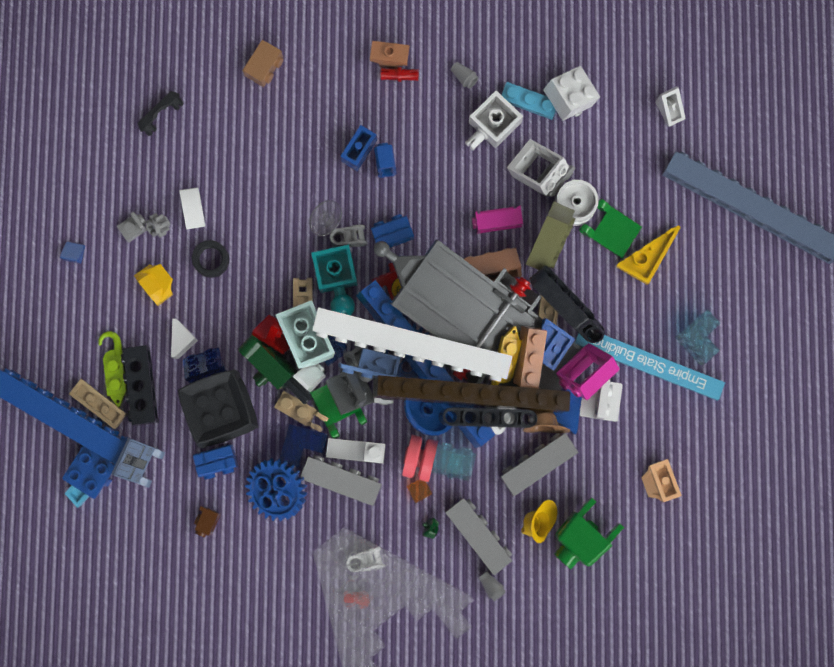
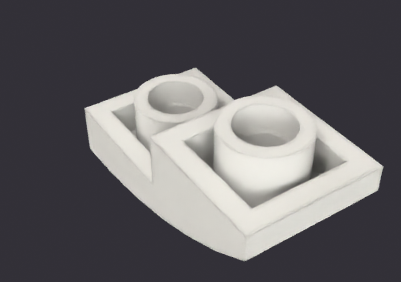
(192, 208)

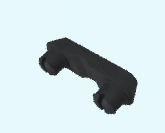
(145, 123)

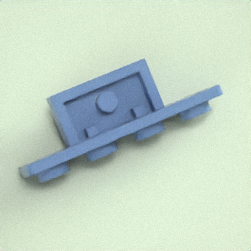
(374, 364)

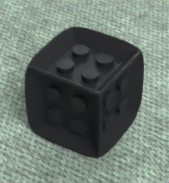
(217, 408)

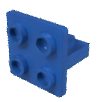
(89, 472)

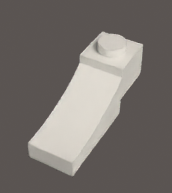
(355, 450)

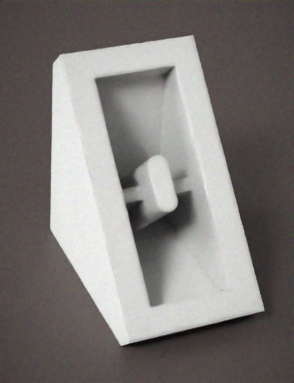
(671, 106)
(181, 339)

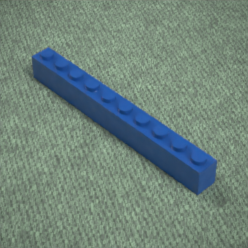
(379, 307)

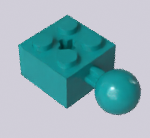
(337, 282)

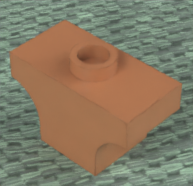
(389, 54)

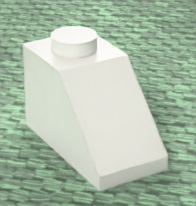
(310, 376)

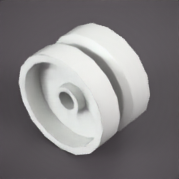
(580, 192)

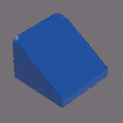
(72, 252)

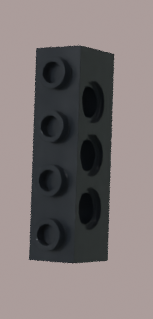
(149, 414)

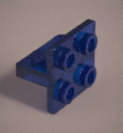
(203, 365)

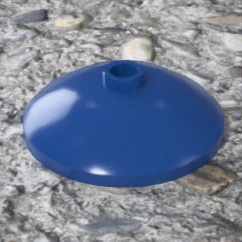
(428, 422)

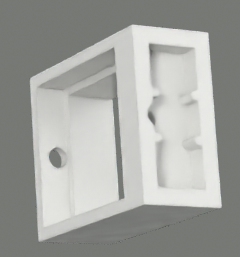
(525, 159)

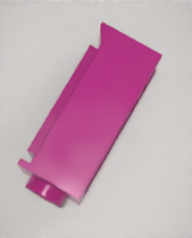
(497, 219)

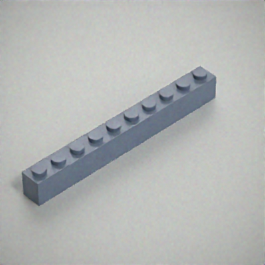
(751, 206)

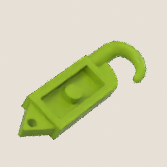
(114, 369)

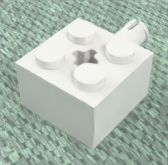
(493, 131)

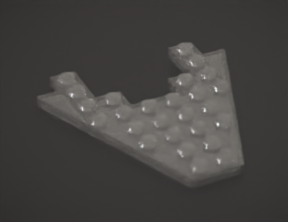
(369, 585)

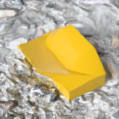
(155, 282)

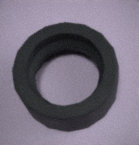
(206, 245)

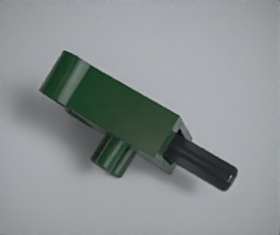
(272, 368)

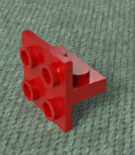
(271, 334)

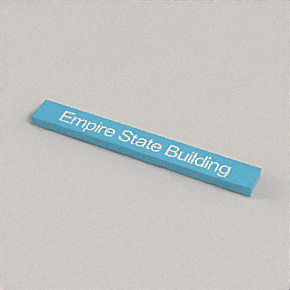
(658, 367)

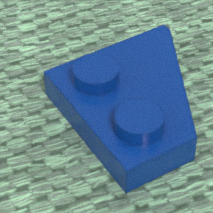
(556, 344)

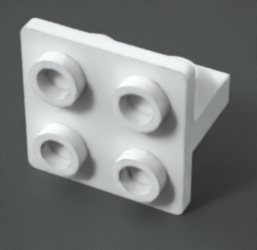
(603, 403)

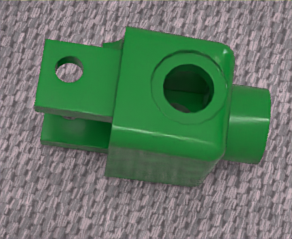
(582, 540)

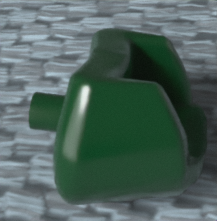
(430, 528)

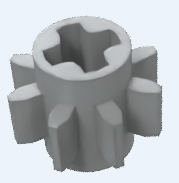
(157, 225)

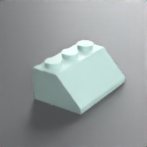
(304, 344)

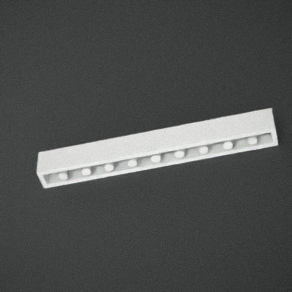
(411, 343)

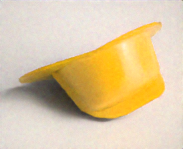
(540, 522)

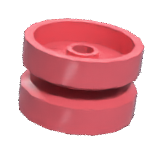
(420, 458)

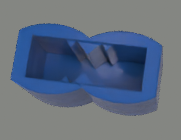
(385, 160)

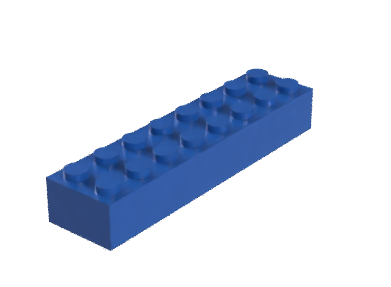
(59, 416)

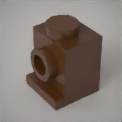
(206, 521)

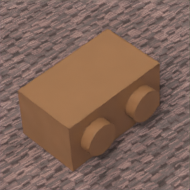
(263, 63)

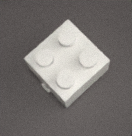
(571, 93)

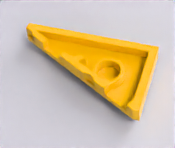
(646, 261)

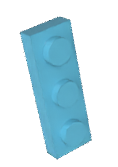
(528, 100)

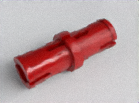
(400, 74)

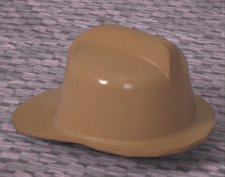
(546, 423)

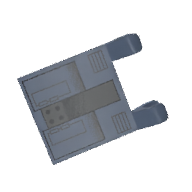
(134, 461)

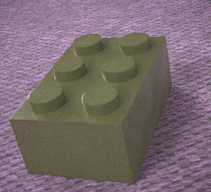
(552, 237)

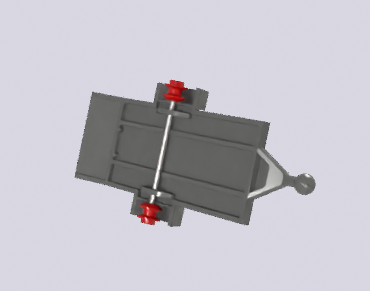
(466, 306)

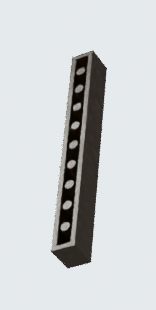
(470, 394)

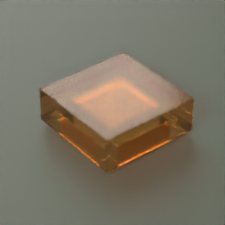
(419, 490)

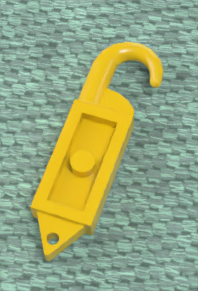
(509, 345)

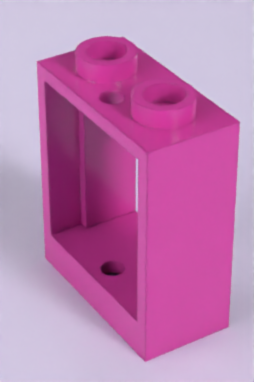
(579, 363)

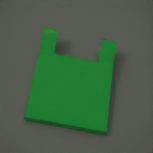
(614, 231)
(329, 409)

